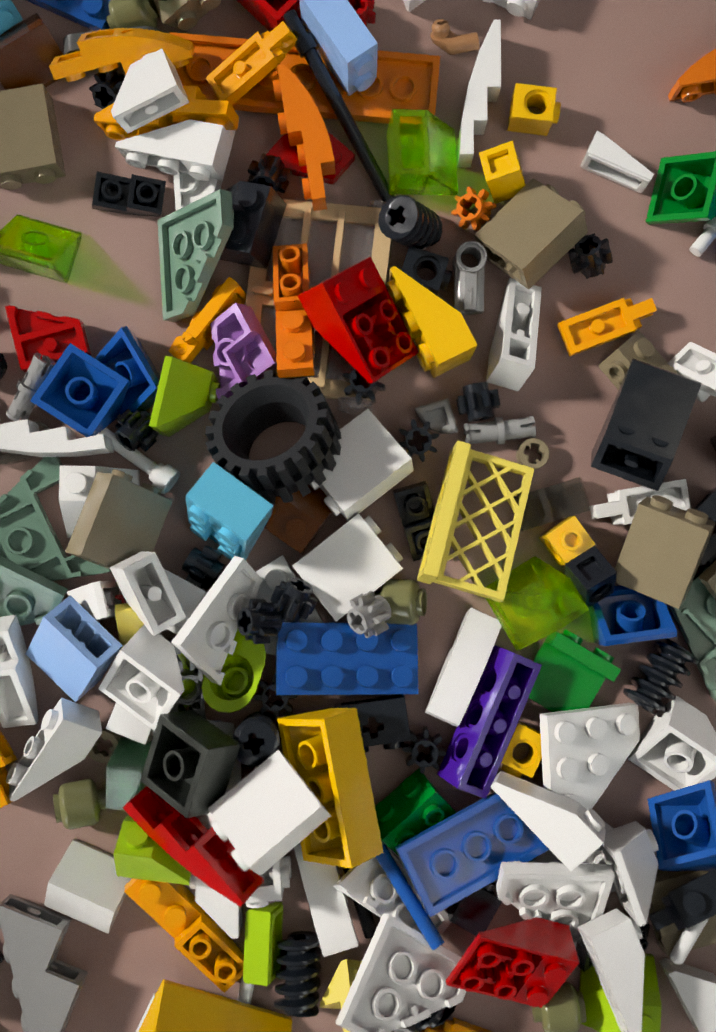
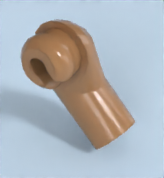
(450, 42)

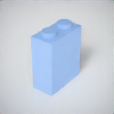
(342, 42)
(72, 648)

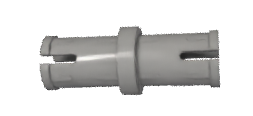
(28, 386)
(500, 430)

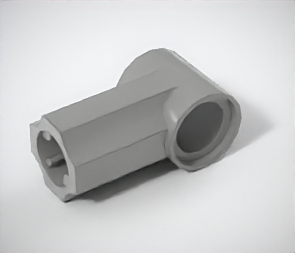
(469, 282)

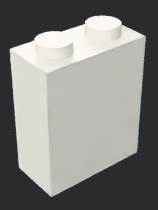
(366, 466)
(349, 565)
(267, 814)

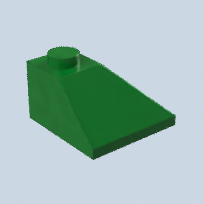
(684, 189)

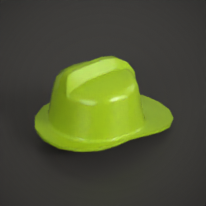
(241, 677)

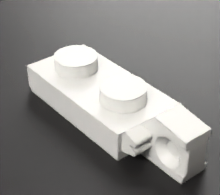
(624, 503)

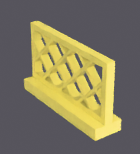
(446, 515)

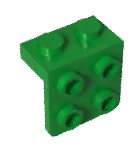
(570, 673)
(410, 810)

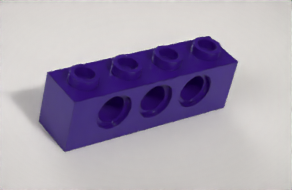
(489, 722)

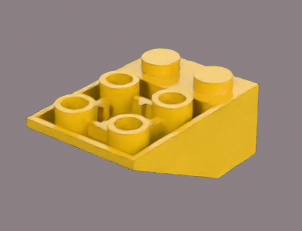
(432, 323)

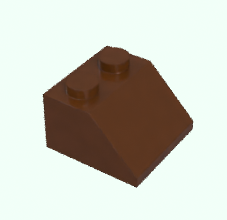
(300, 519)

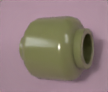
(132, 13)
(406, 600)
(79, 804)
(563, 1012)

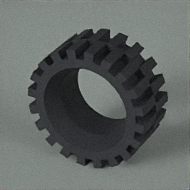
(260, 407)

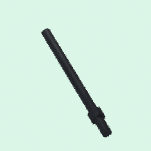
(307, 48)

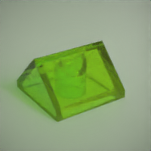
(39, 247)

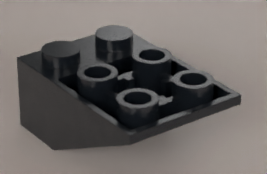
(645, 424)

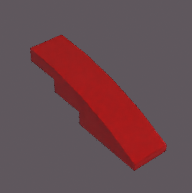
(193, 846)

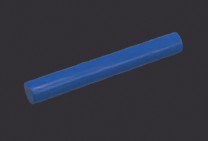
(409, 899)

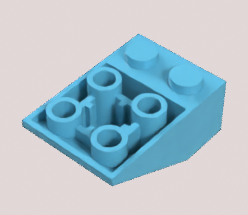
(226, 512)

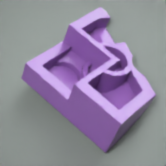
(240, 348)

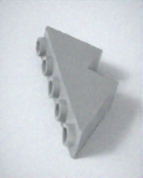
(40, 981)

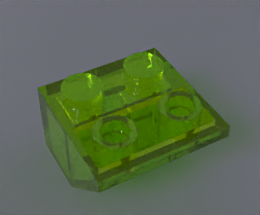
(421, 154)

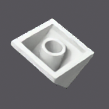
(87, 886)

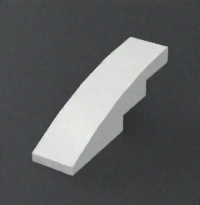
(482, 88)
(26, 439)
(327, 906)

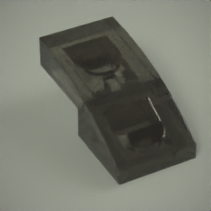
(555, 503)

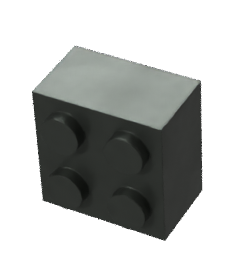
(189, 762)

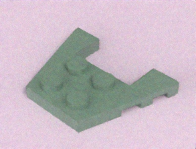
(28, 533)
(698, 626)

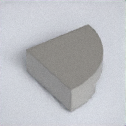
(439, 416)

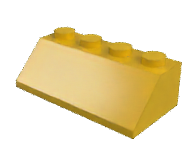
(332, 761)
(194, 1010)

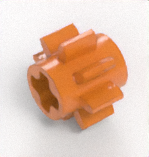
(463, 208)

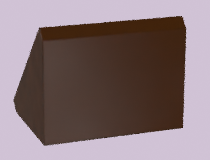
(26, 54)

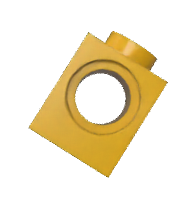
(524, 121)
(502, 171)
(567, 540)
(528, 765)

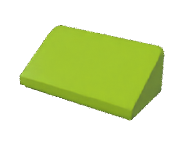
(262, 933)

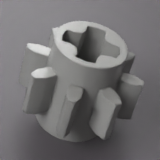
(369, 614)

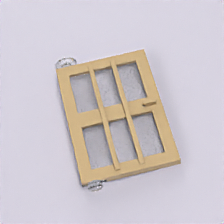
(335, 242)

